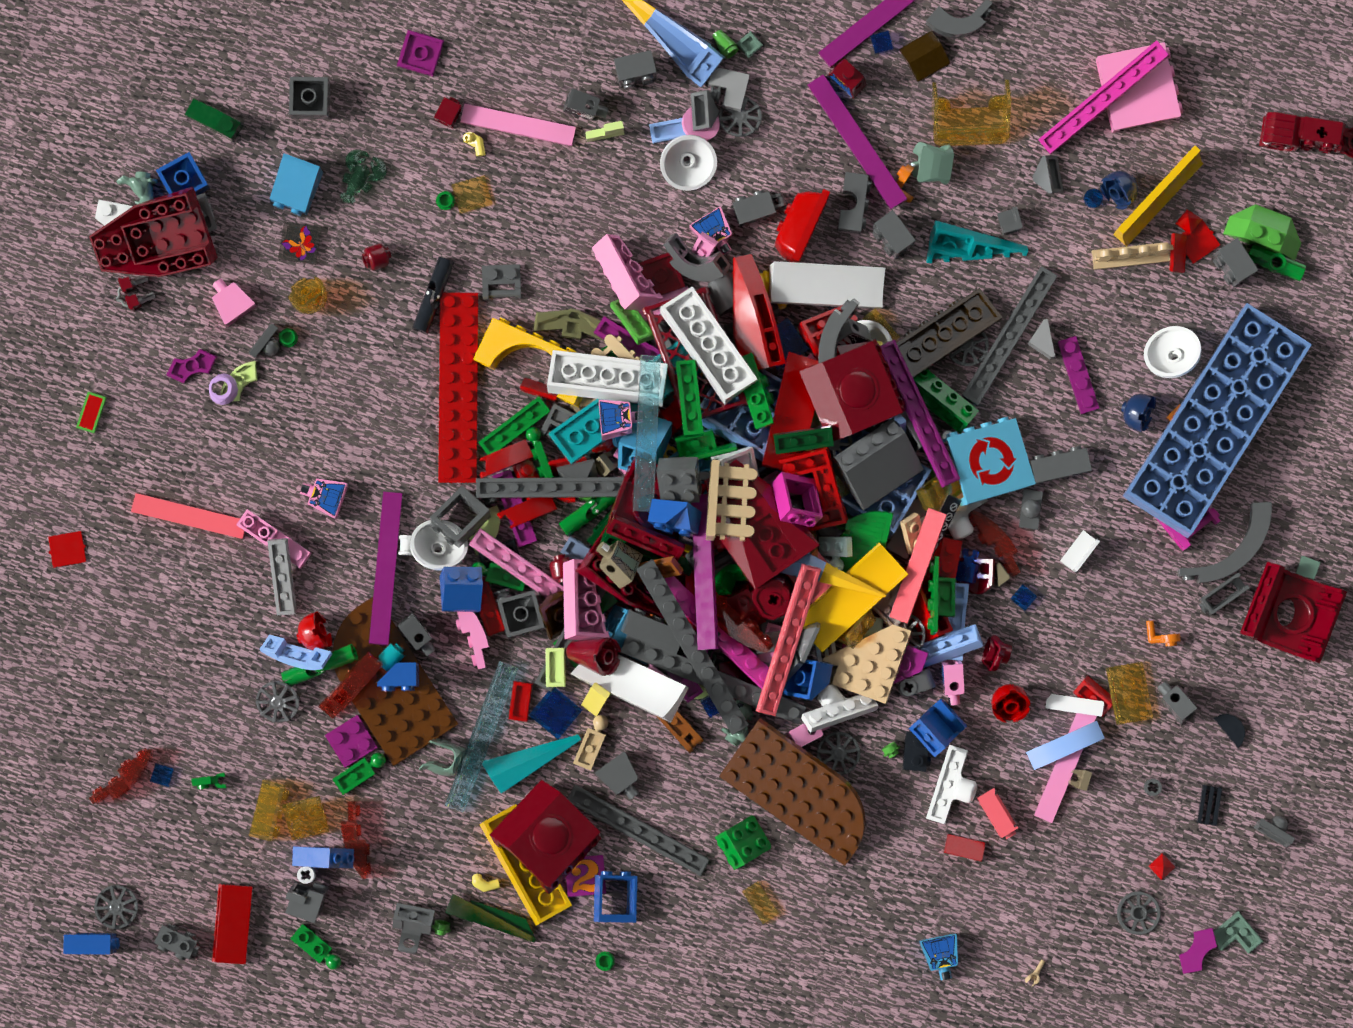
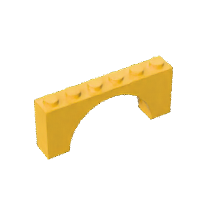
(503, 339)

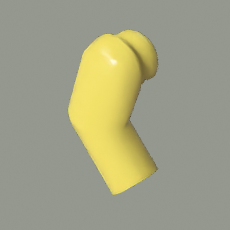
(475, 141)
(484, 885)

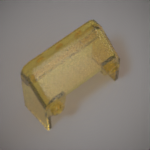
(971, 125)

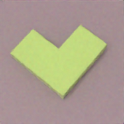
(609, 130)

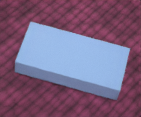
(666, 130)

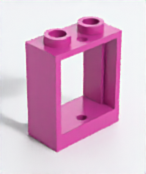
(800, 485)

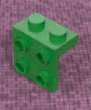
(743, 842)

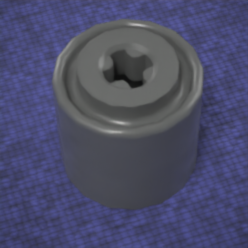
(722, 294)

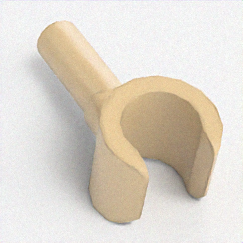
(1035, 975)

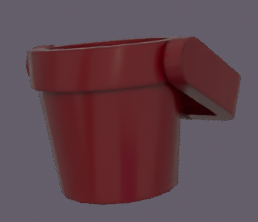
(997, 652)

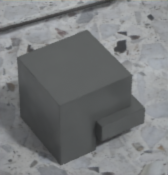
(306, 901)

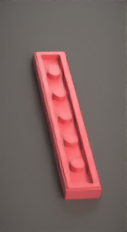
(187, 515)
(918, 565)

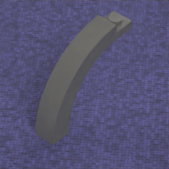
(832, 330)
(1257, 530)

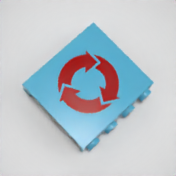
(990, 460)

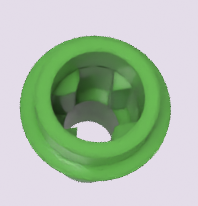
(725, 44)

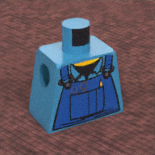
(941, 954)

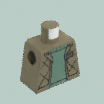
(619, 562)

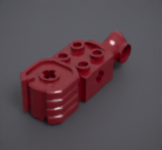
(1290, 131)
(763, 603)

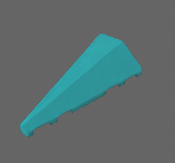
(953, 241)
(513, 767)

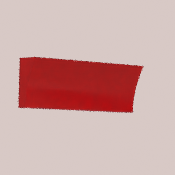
(792, 410)

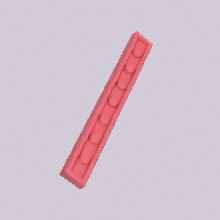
(788, 639)

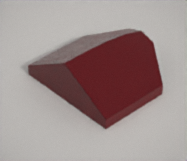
(984, 577)

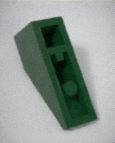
(214, 120)

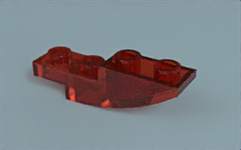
(992, 534)
(743, 631)
(351, 685)
(130, 773)
(350, 832)

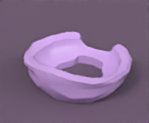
(231, 392)

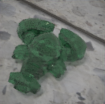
(361, 174)

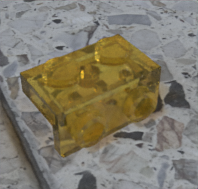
(856, 632)

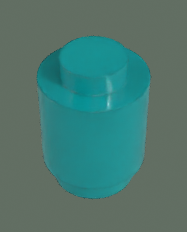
(391, 655)

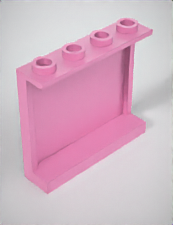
(1147, 101)

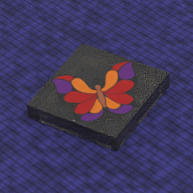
(300, 243)

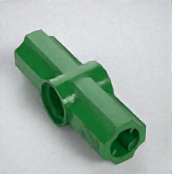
(1287, 268)

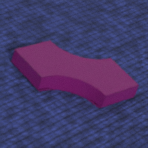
(199, 363)
(1193, 958)

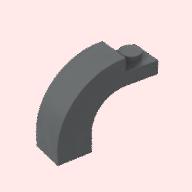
(954, 27)
(693, 265)

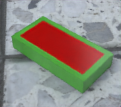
(91, 412)

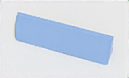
(952, 645)

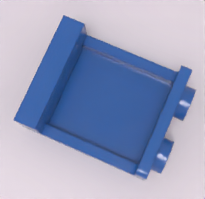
(937, 727)

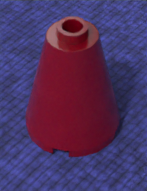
(595, 654)

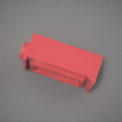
(997, 814)

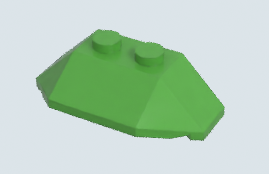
(1265, 229)

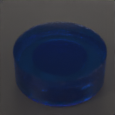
(1093, 198)

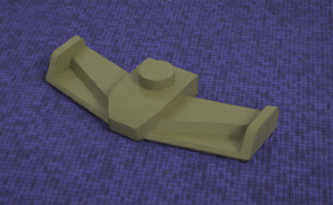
(571, 321)

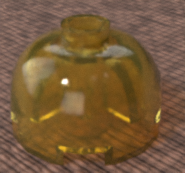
(308, 295)

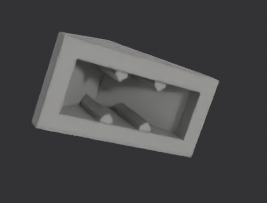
(1042, 340)

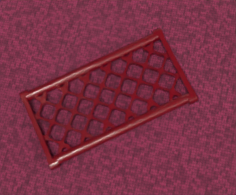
(648, 312)

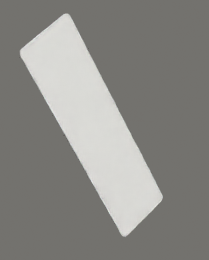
(1075, 705)

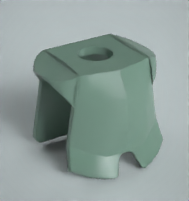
(933, 163)
(442, 769)

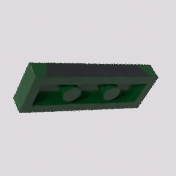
(803, 439)

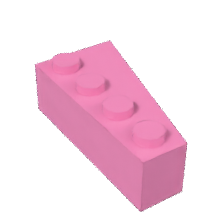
(625, 274)
(581, 605)

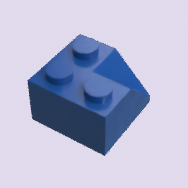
(183, 174)
(674, 517)
(808, 680)

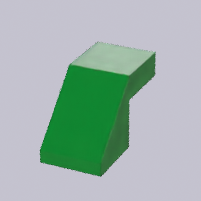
(726, 579)

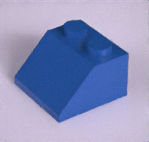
(461, 589)

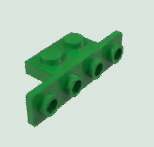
(758, 396)
(702, 446)
(942, 596)

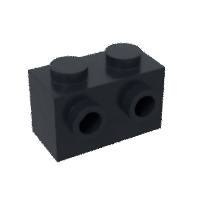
(915, 754)

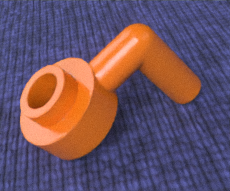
(904, 174)
(1169, 639)

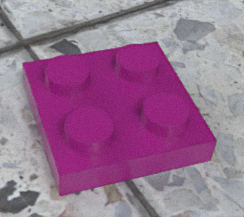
(351, 741)

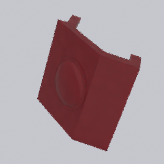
(853, 390)
(634, 525)
(1314, 615)
(546, 835)

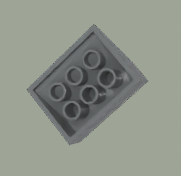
(877, 464)

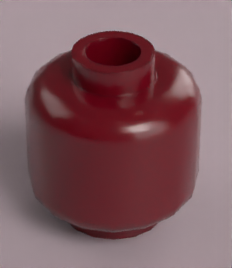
(376, 256)
(556, 567)

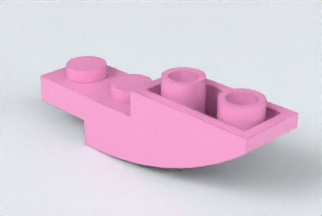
(263, 532)
(469, 623)

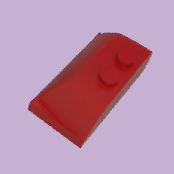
(800, 224)

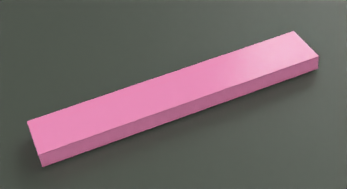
(518, 125)
(515, 564)
(1061, 775)

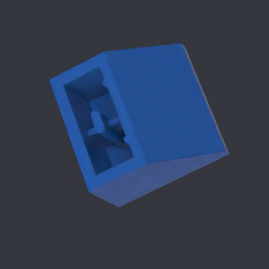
(401, 675)

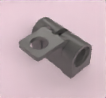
(412, 922)

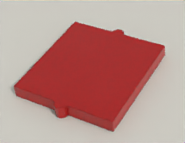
(1200, 242)
(67, 549)

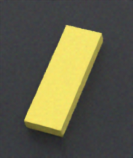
(595, 699)

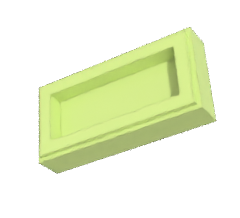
(555, 667)

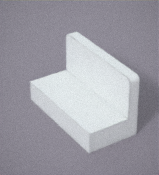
(1079, 551)

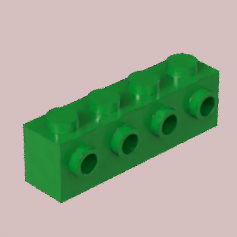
(945, 401)

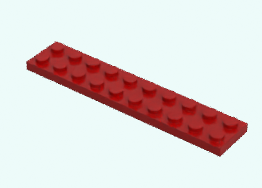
(458, 388)

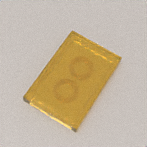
(1129, 693)

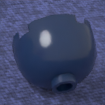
(1121, 188)
(1137, 411)

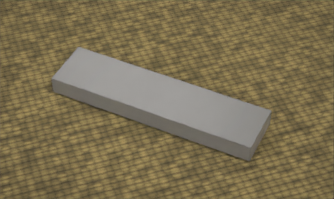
(282, 576)

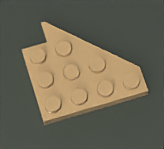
(872, 664)

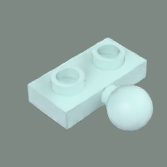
(835, 547)

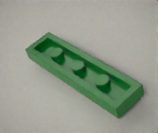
(689, 398)
(514, 426)

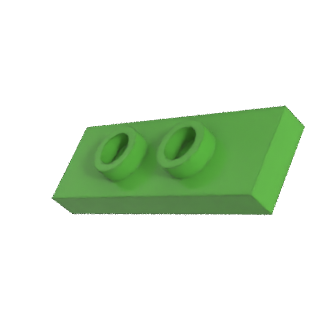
(633, 323)

